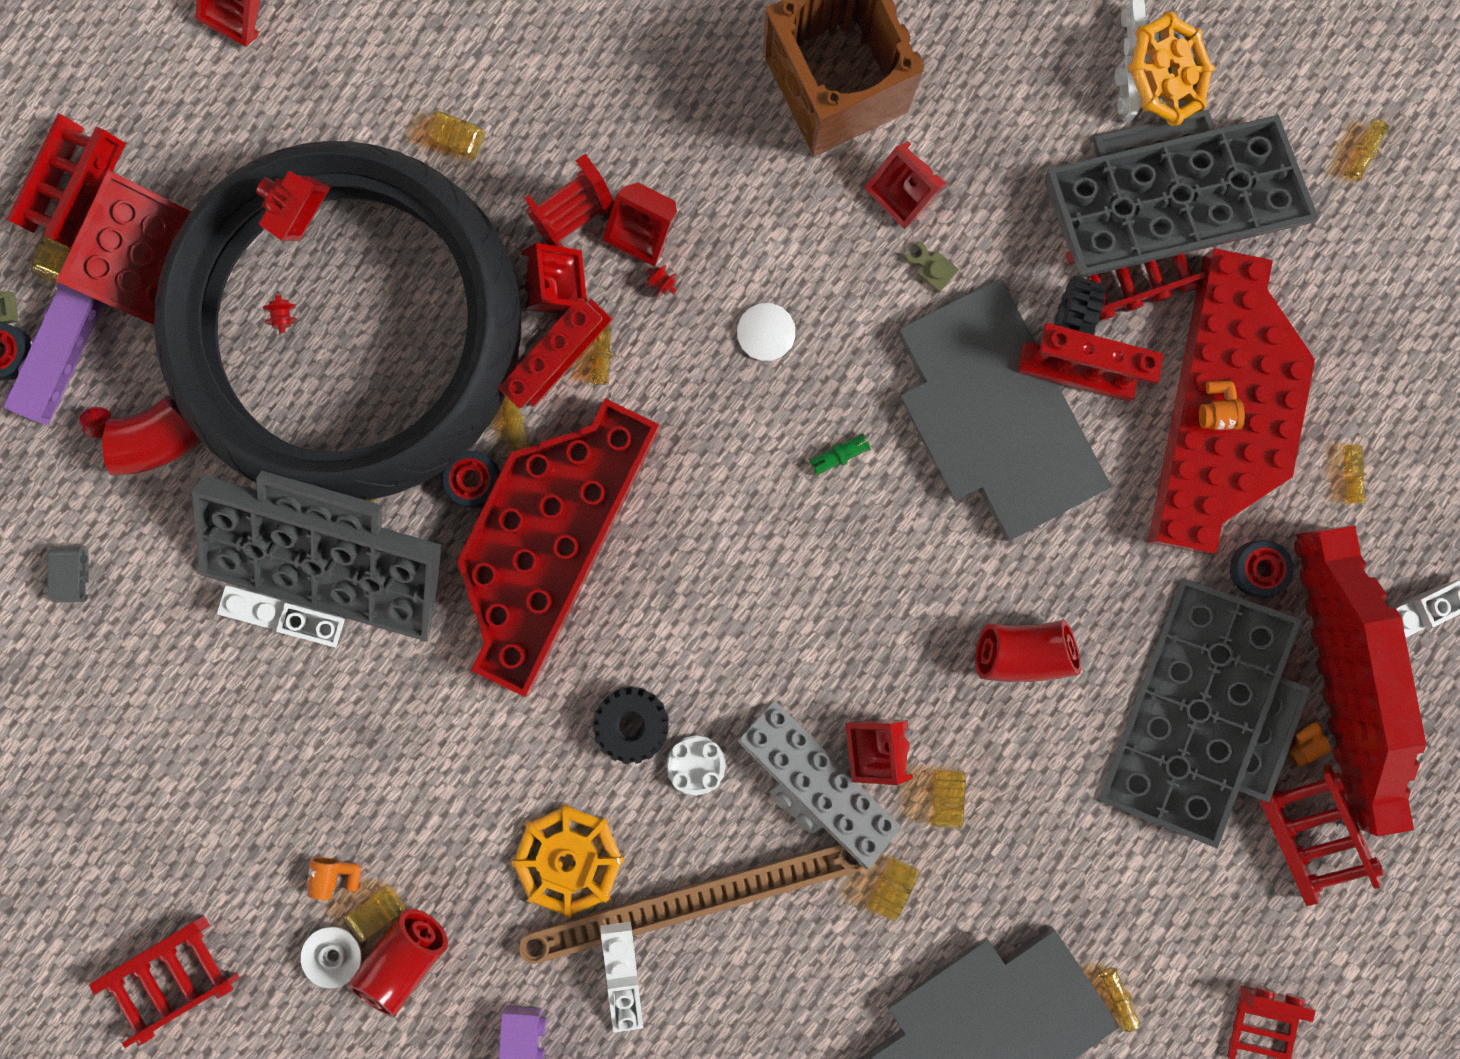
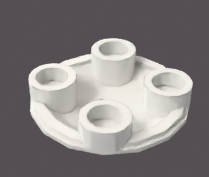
(766, 331)
(695, 765)

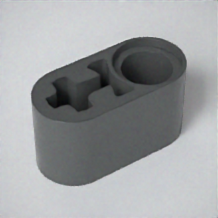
(68, 573)

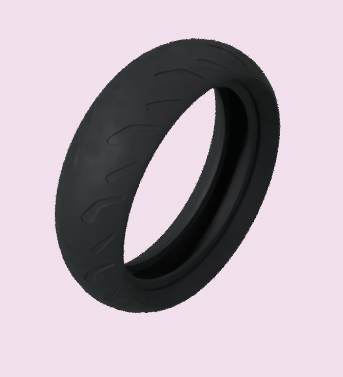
(223, 229)

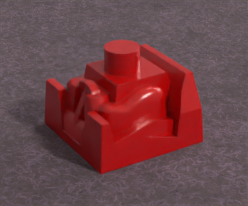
(230, 17)
(904, 185)
(290, 204)
(640, 222)
(553, 277)
(878, 751)

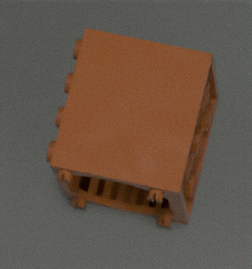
(826, 115)

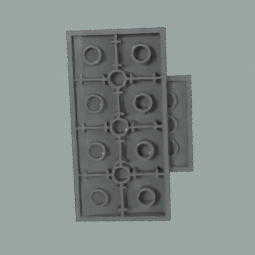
(1177, 191)
(993, 424)
(316, 551)
(1208, 715)
(999, 1008)

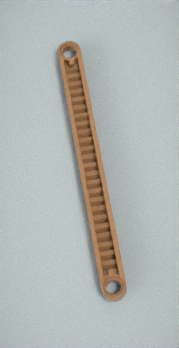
(692, 901)

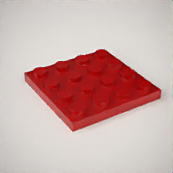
(123, 246)

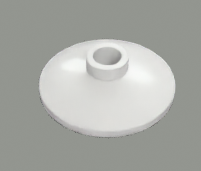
(318, 964)

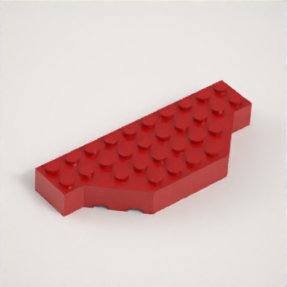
(1243, 339)
(544, 538)
(1364, 679)

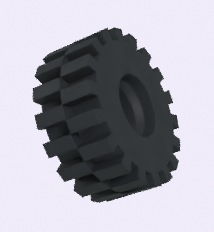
(1081, 305)
(626, 748)

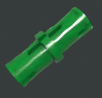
(840, 454)

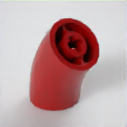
(147, 439)
(1027, 652)
(399, 962)

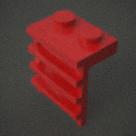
(1270, 1005)

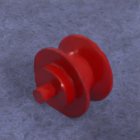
(661, 281)
(280, 314)
(94, 421)

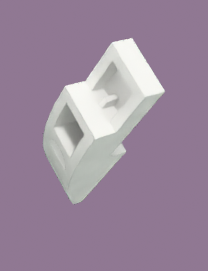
(1130, 100)
(1430, 607)
(281, 615)
(621, 976)

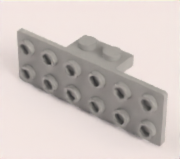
(817, 787)

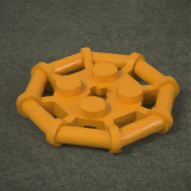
(1153, 76)
(575, 877)

